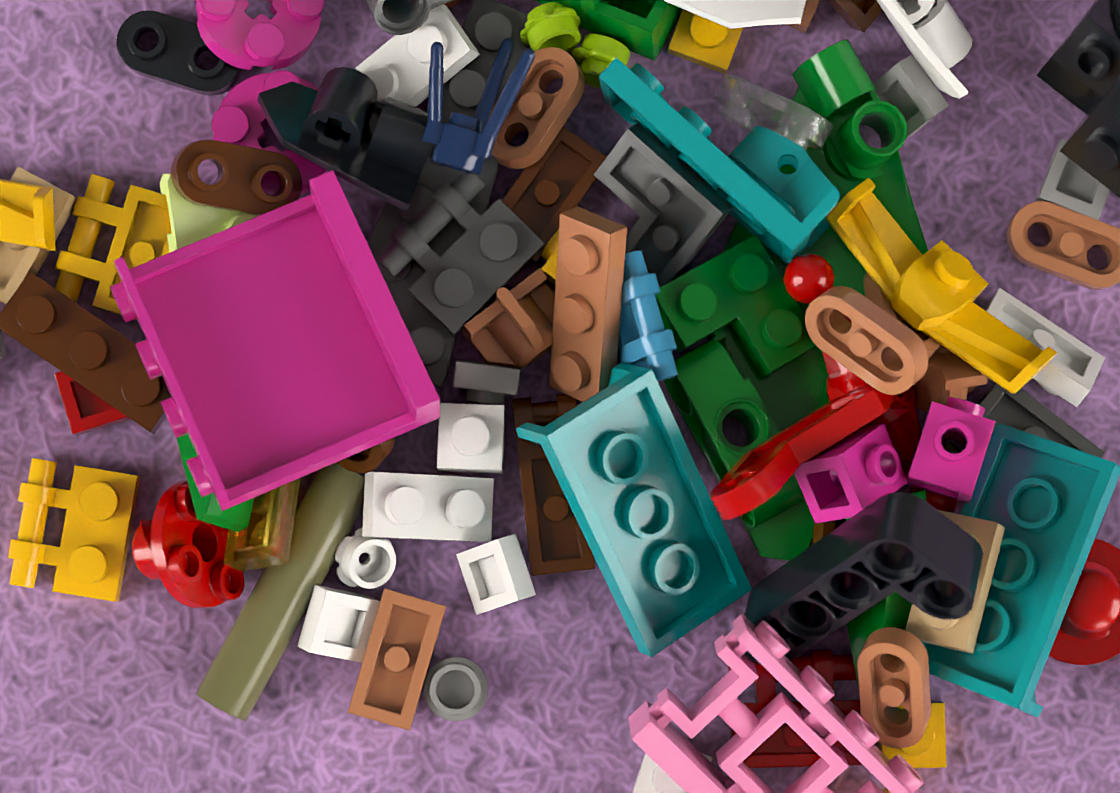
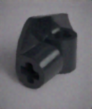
(352, 133)

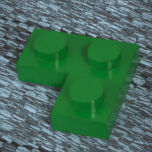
(742, 291)

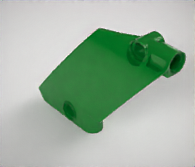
(719, 374)

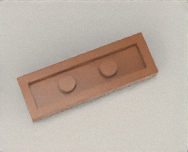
(586, 302)

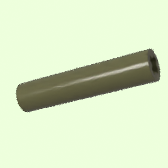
(283, 593)

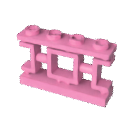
(816, 723)

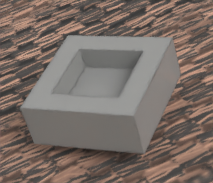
(912, 93)
(1072, 186)
(486, 381)

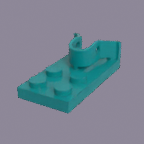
(777, 207)
(643, 508)
(1051, 513)

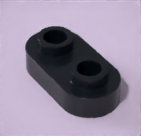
(175, 54)

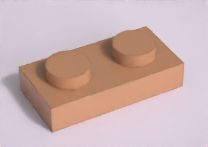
(397, 659)

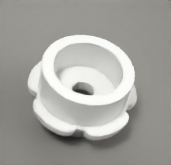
(376, 568)

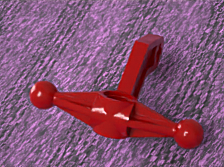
(851, 406)

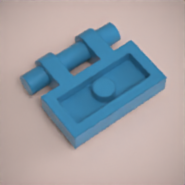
(641, 329)

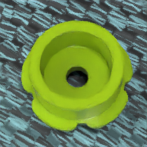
(551, 27)
(596, 55)

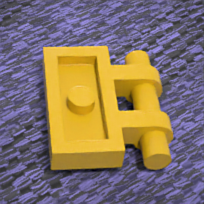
(138, 238)
(93, 534)

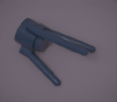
(466, 139)

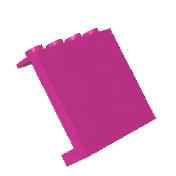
(277, 346)

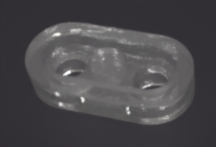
(750, 104)

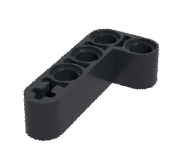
(883, 549)

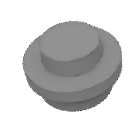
(455, 689)

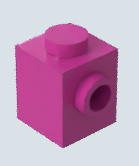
(945, 472)
(851, 474)

